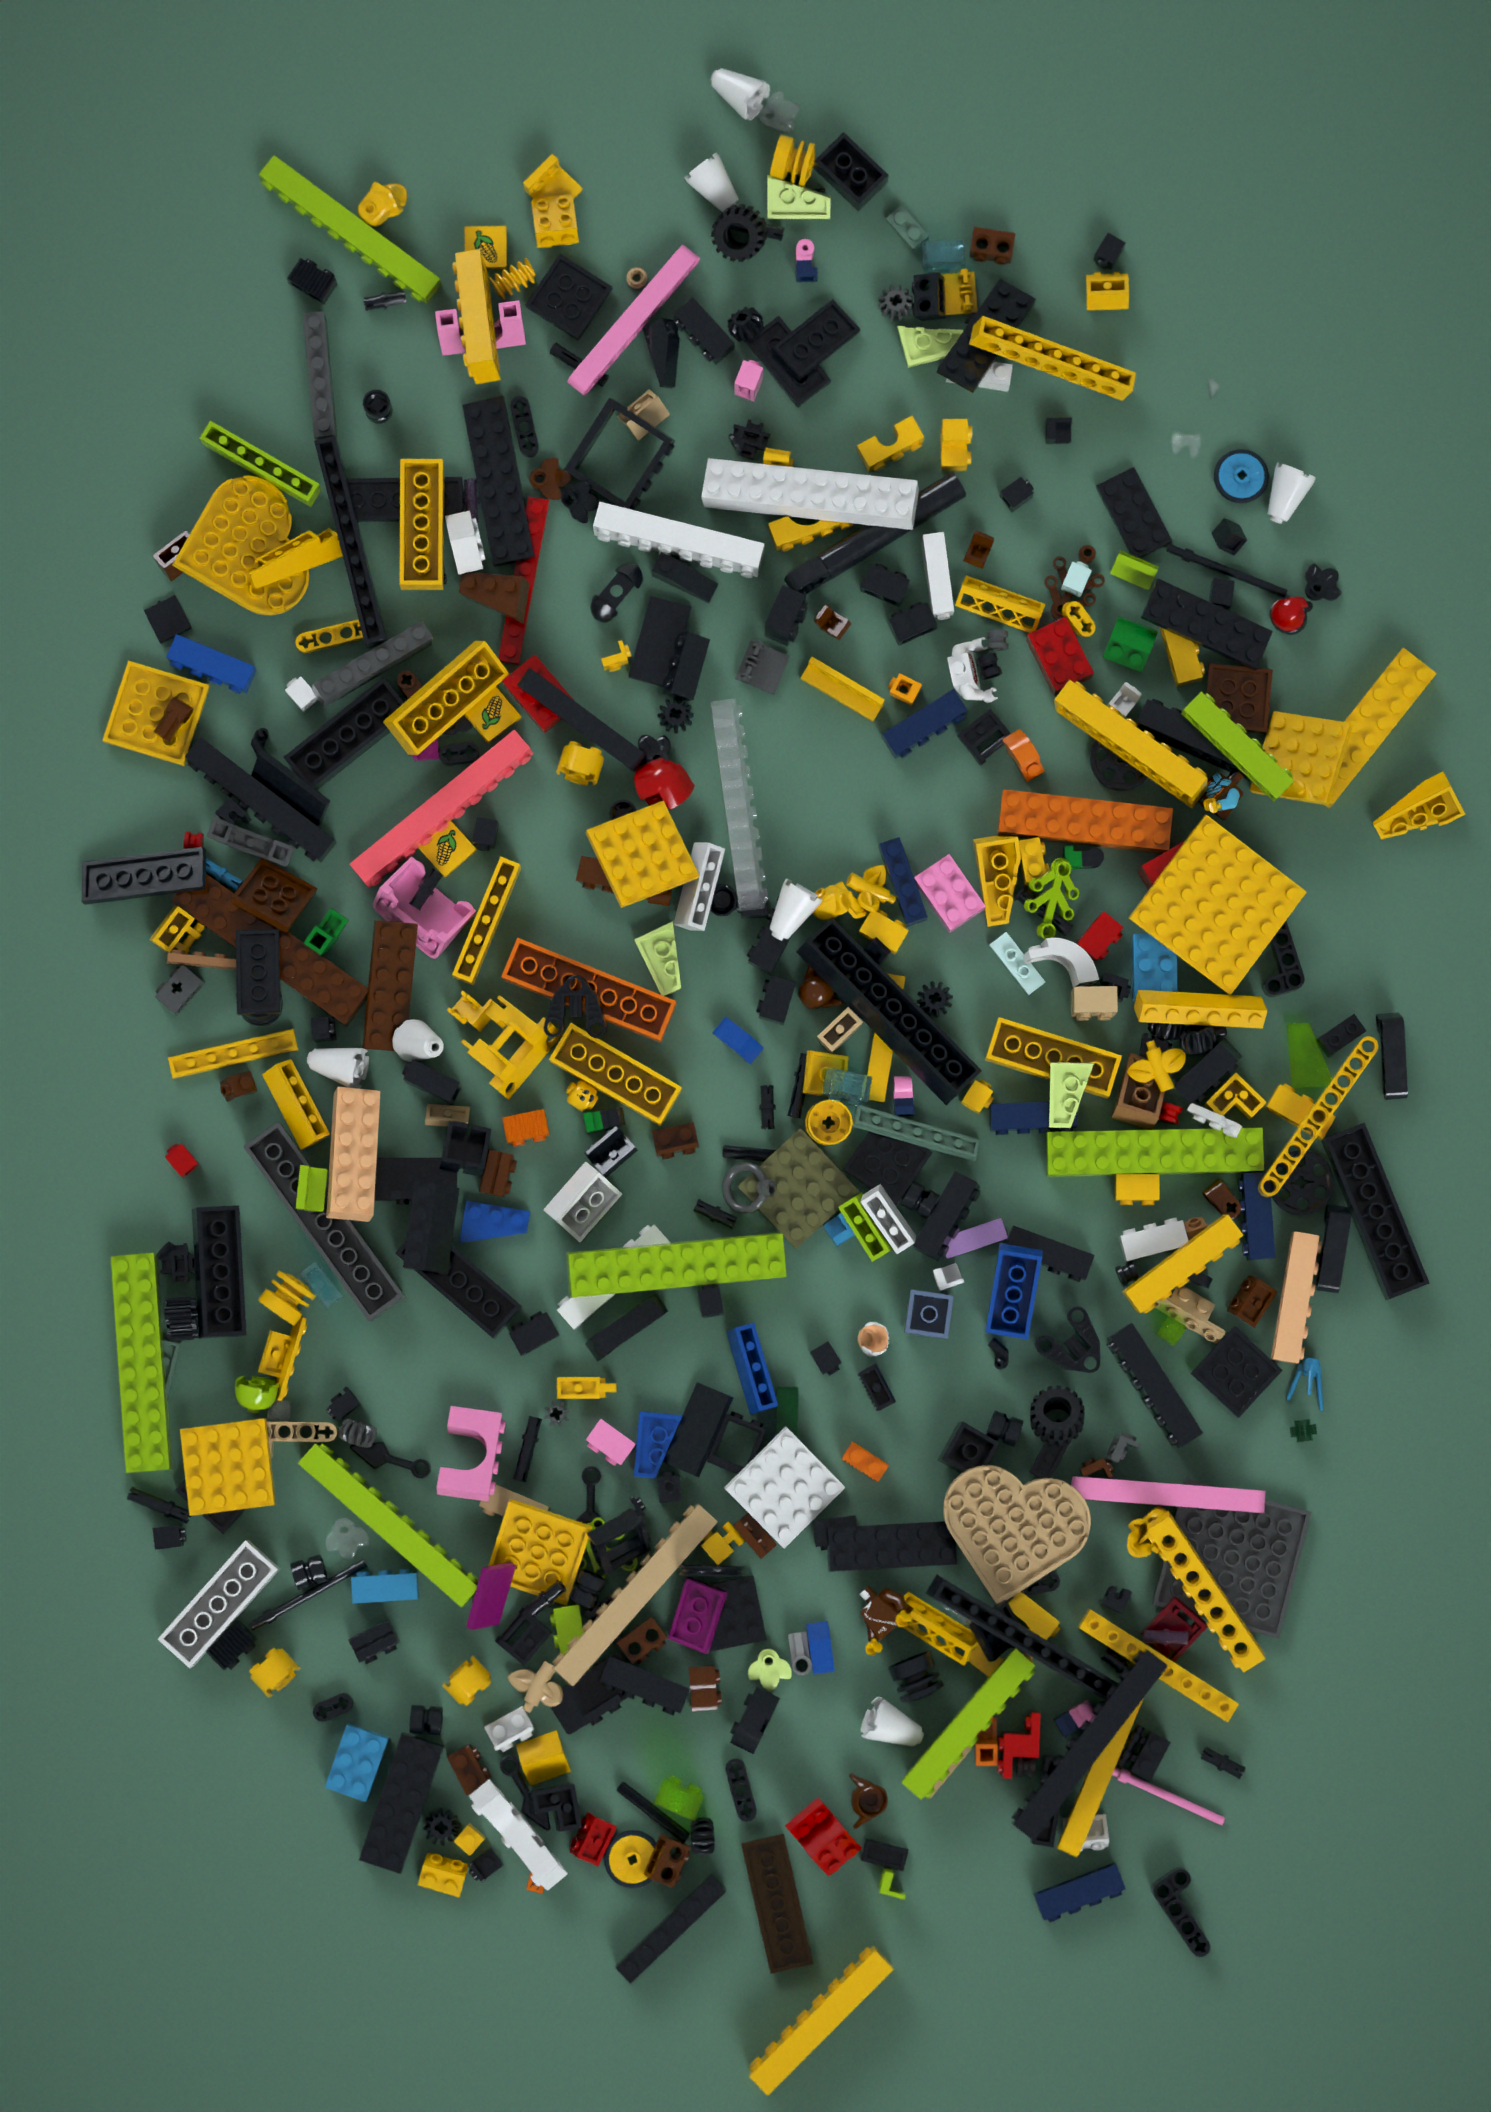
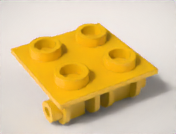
(960, 293)

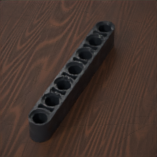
(581, 719)

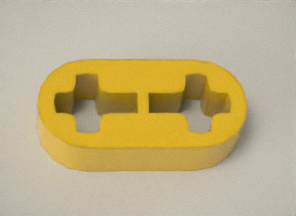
(1082, 616)

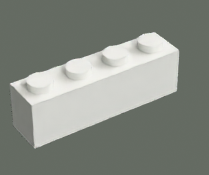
(698, 894)

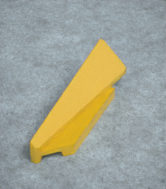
(296, 556)

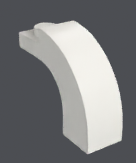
(1070, 955)

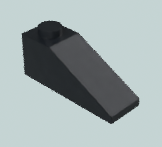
(663, 347)
(684, 577)

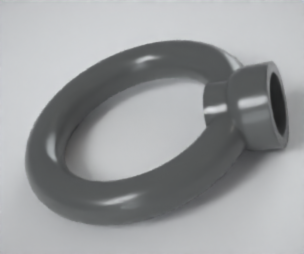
(765, 1187)

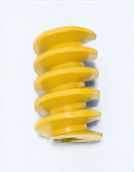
(513, 279)

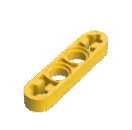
(335, 631)

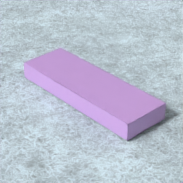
(977, 1237)

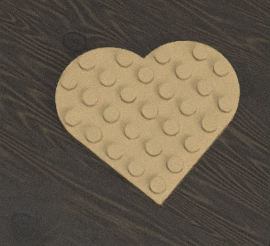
(1012, 1528)

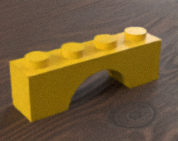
(787, 533)

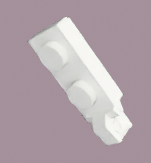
(1215, 1120)

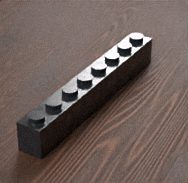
(259, 799)

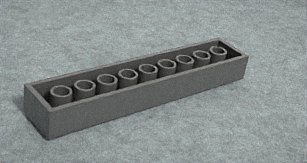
(334, 1239)

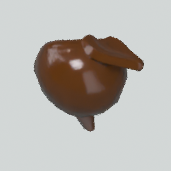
(816, 992)
(867, 1800)

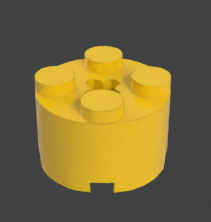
(580, 763)
(274, 1671)
(467, 1681)

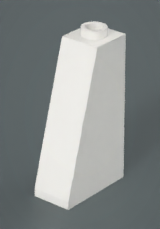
(937, 575)

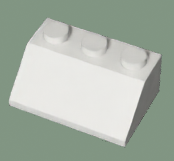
(582, 1201)

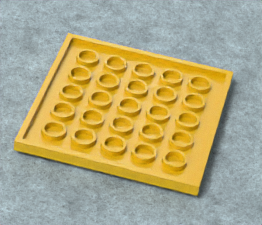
(1217, 904)

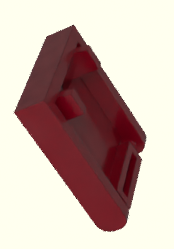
(1170, 1620)

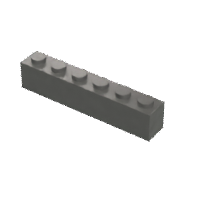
(319, 375)
(372, 664)

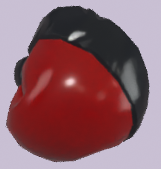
(1290, 614)

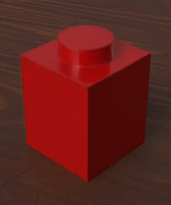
(181, 1159)

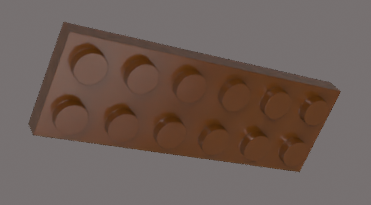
(389, 982)

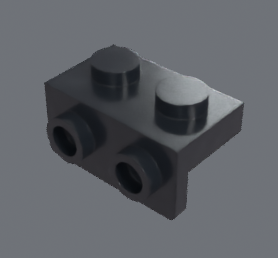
(610, 1151)

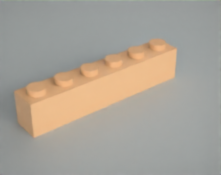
(1295, 1297)

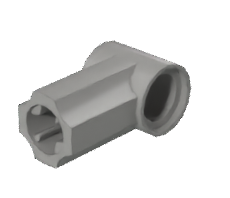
(799, 1650)

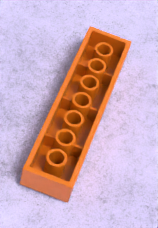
(1085, 821)
(621, 1001)

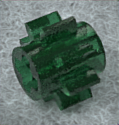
(1303, 1430)

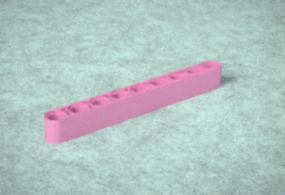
(633, 320)
(1170, 1494)

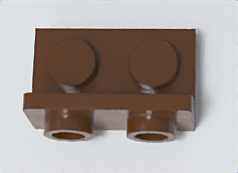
(675, 1140)
(1251, 1300)
(755, 1535)
(468, 1768)

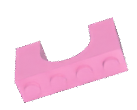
(508, 329)
(476, 1482)

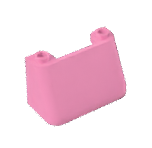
(437, 920)

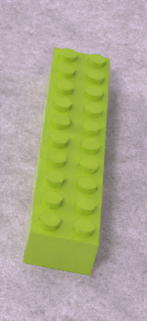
(1153, 1152)
(675, 1265)
(141, 1363)
(389, 1524)

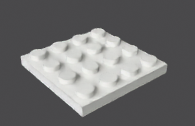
(784, 1487)

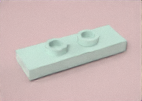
(1013, 960)

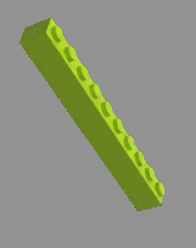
(349, 229)

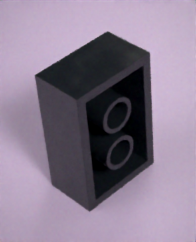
(851, 171)
(785, 616)

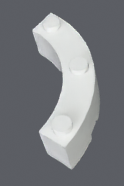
(518, 1834)

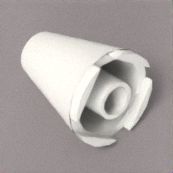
(740, 92)
(713, 183)
(1287, 491)
(792, 909)
(416, 1041)
(341, 1065)
(890, 1725)

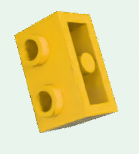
(1032, 859)

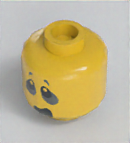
(581, 1095)

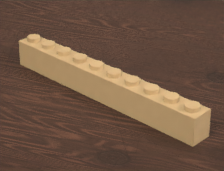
(634, 1595)

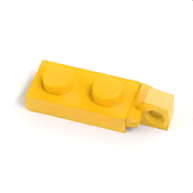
(583, 1387)

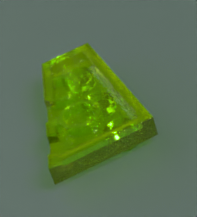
(1305, 1058)

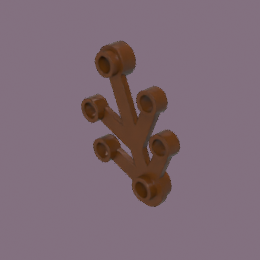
(1058, 602)

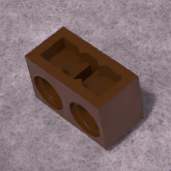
(992, 239)
(639, 1635)
(661, 1859)

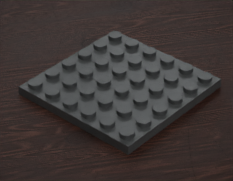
(1247, 1555)

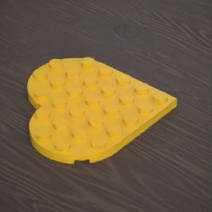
(235, 528)

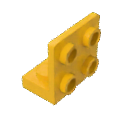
(550, 180)

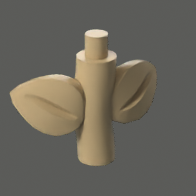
(537, 1686)

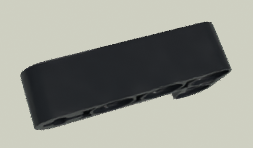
(1285, 970)
(1393, 1055)
(1334, 1246)
(626, 1327)
(1183, 1915)

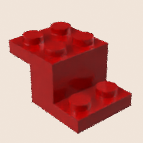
(1019, 1744)
(823, 1837)

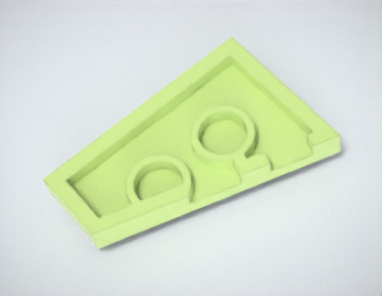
(794, 201)
(926, 345)
(661, 959)
(1066, 1090)

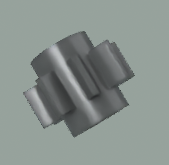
(551, 1410)

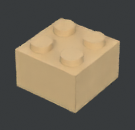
(1094, 1002)

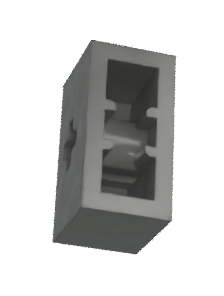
(189, 984)

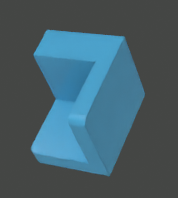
(838, 1229)

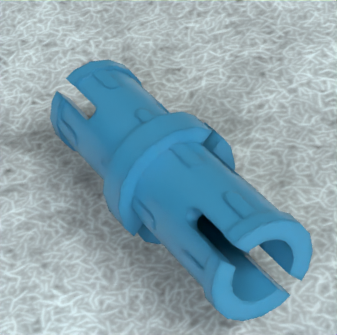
(222, 875)

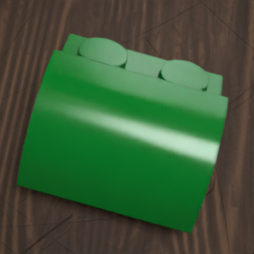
(1130, 644)

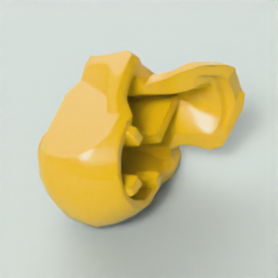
(382, 203)
(837, 901)
(1138, 1542)

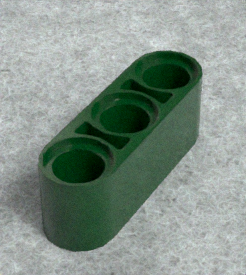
(787, 1409)

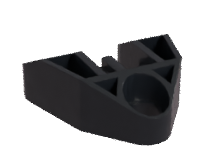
(594, 1009)
(1087, 1333)

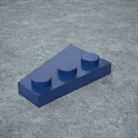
(491, 1221)
(653, 1441)

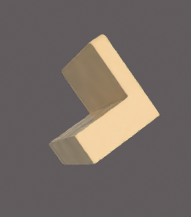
(647, 407)

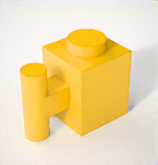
(777, 457)
(718, 1546)

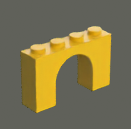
(1036, 1620)

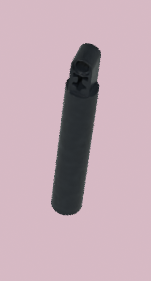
(872, 538)

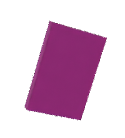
(490, 1596)
(697, 1615)

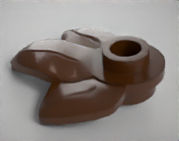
(553, 478)

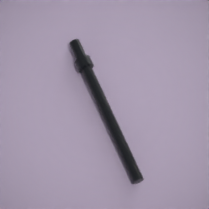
(1188, 555)
(271, 1615)

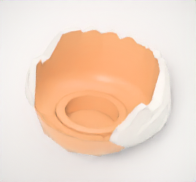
(873, 1339)

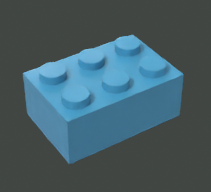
(1152, 965)
(357, 1762)

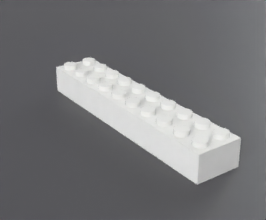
(810, 493)

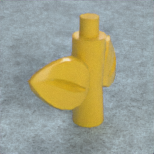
(871, 888)
(1158, 1066)

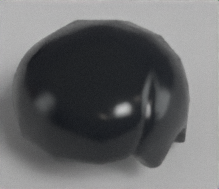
(724, 900)

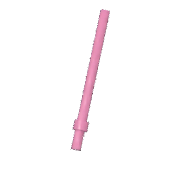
(1124, 1776)

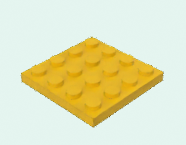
(142, 705)
(1310, 751)
(642, 854)
(227, 1467)
(541, 1547)

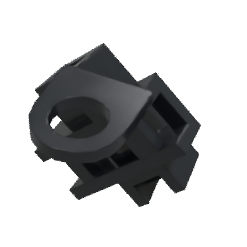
(748, 442)
(173, 1256)

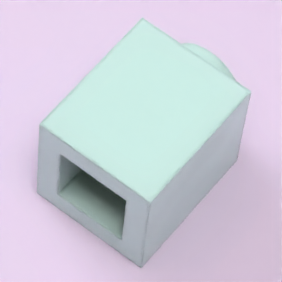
(1076, 578)

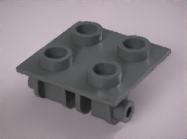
(762, 667)

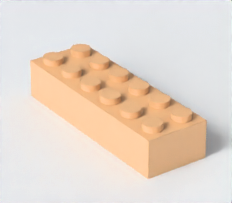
(353, 1154)

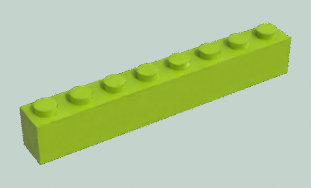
(968, 1723)

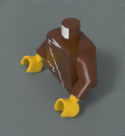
(883, 1615)

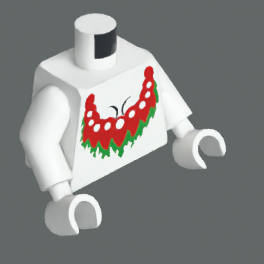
(965, 674)

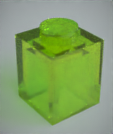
(1170, 1331)

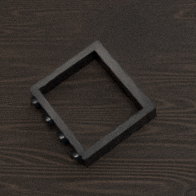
(592, 435)

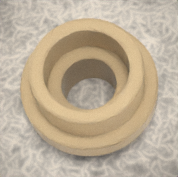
(636, 272)

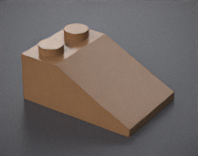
(1137, 1101)

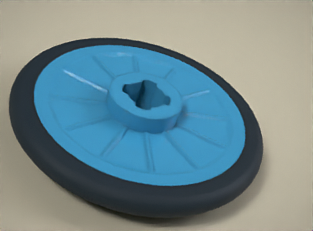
(1249, 465)

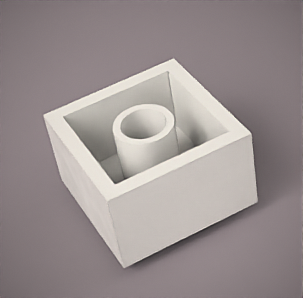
(465, 542)

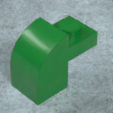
(326, 934)

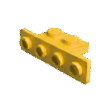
(280, 1355)

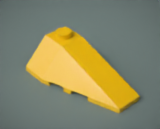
(1425, 805)
(997, 870)

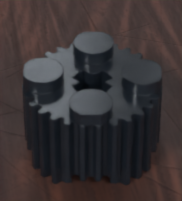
(181, 1318)

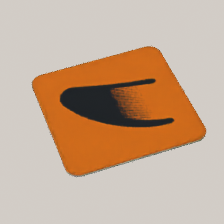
(531, 1886)

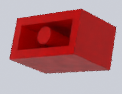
(1100, 935)

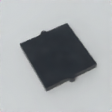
(167, 619)

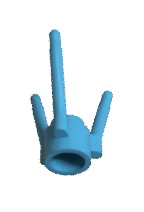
(1310, 1369)

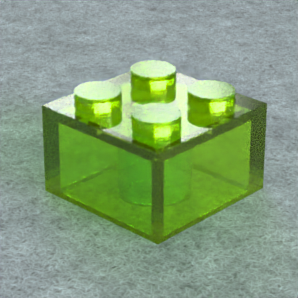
(679, 1797)

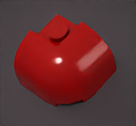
(664, 782)

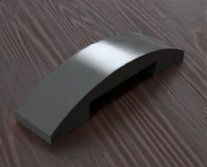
(250, 842)

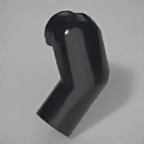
(259, 740)
(1001, 1354)

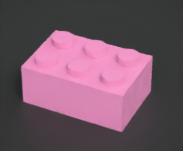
(949, 893)

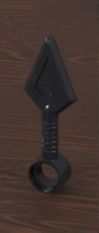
(378, 1455)
(590, 1512)
(541, 1819)

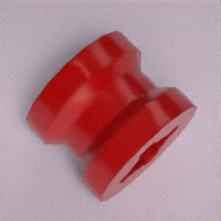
(193, 840)
(1170, 1113)

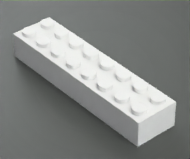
(678, 539)

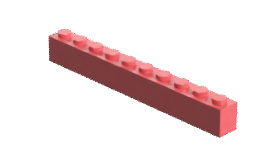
(441, 808)

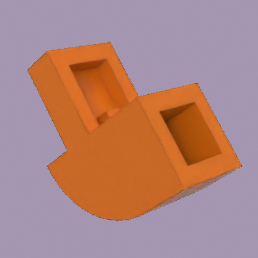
(1024, 754)
(986, 1746)

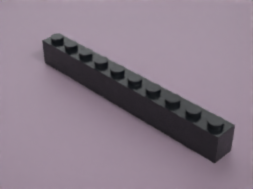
(351, 541)
(1020, 1637)
(1089, 1744)

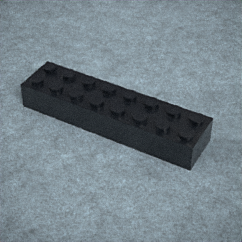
(1375, 1211)

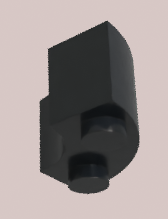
(754, 1720)

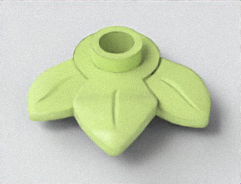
(769, 1672)

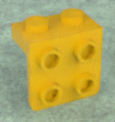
(554, 221)

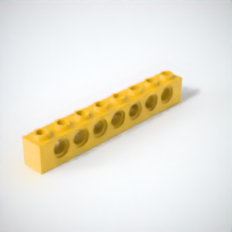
(1052, 358)
(1244, 1658)
(1174, 1675)

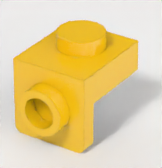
(615, 661)

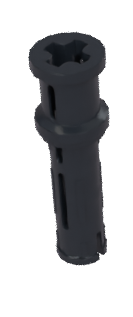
(1064, 927)

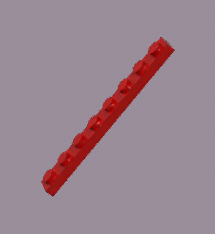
(514, 631)

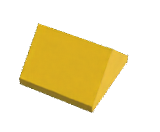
(543, 1758)

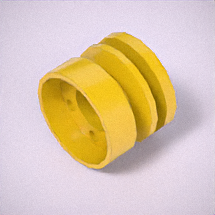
(793, 160)
(837, 1113)
(287, 1297)

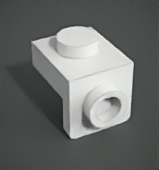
(1125, 699)

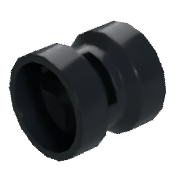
(989, 666)

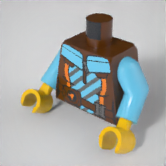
(1222, 793)

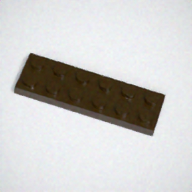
(777, 1903)

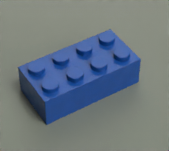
(1014, 1291)

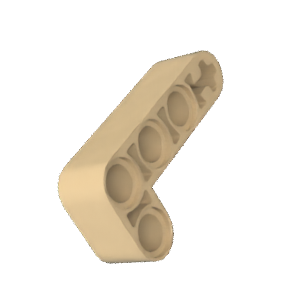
(296, 1436)

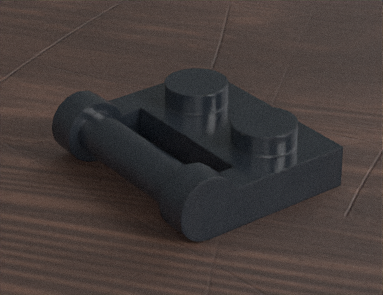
(979, 732)
(528, 1642)

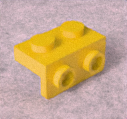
(443, 1874)

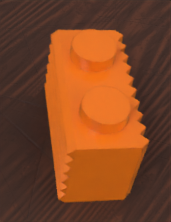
(526, 1127)
(865, 1461)

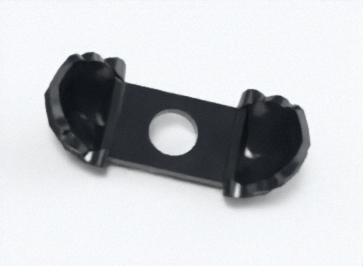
(604, 606)

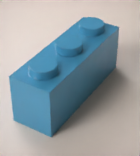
(385, 1586)

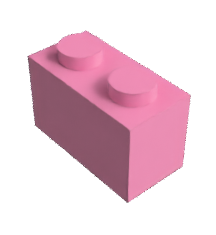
(748, 380)
(610, 1442)

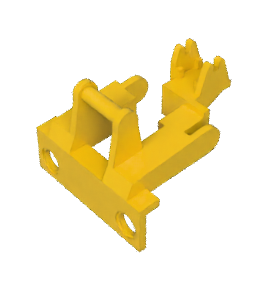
(524, 1059)

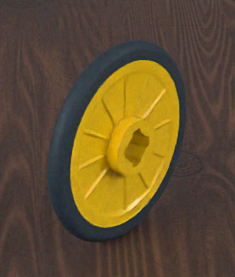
(617, 1860)

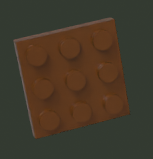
(1242, 694)
(273, 895)

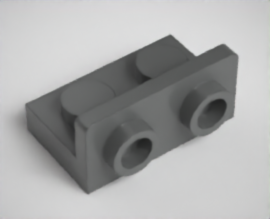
(1117, 1448)

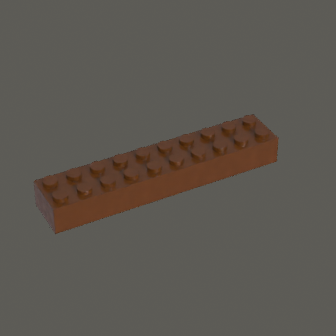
(299, 964)

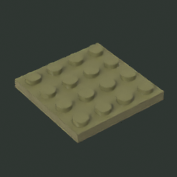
(806, 1188)

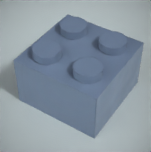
(928, 1314)

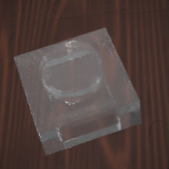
(279, 1411)

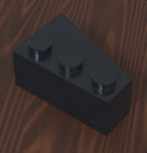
(1208, 1072)

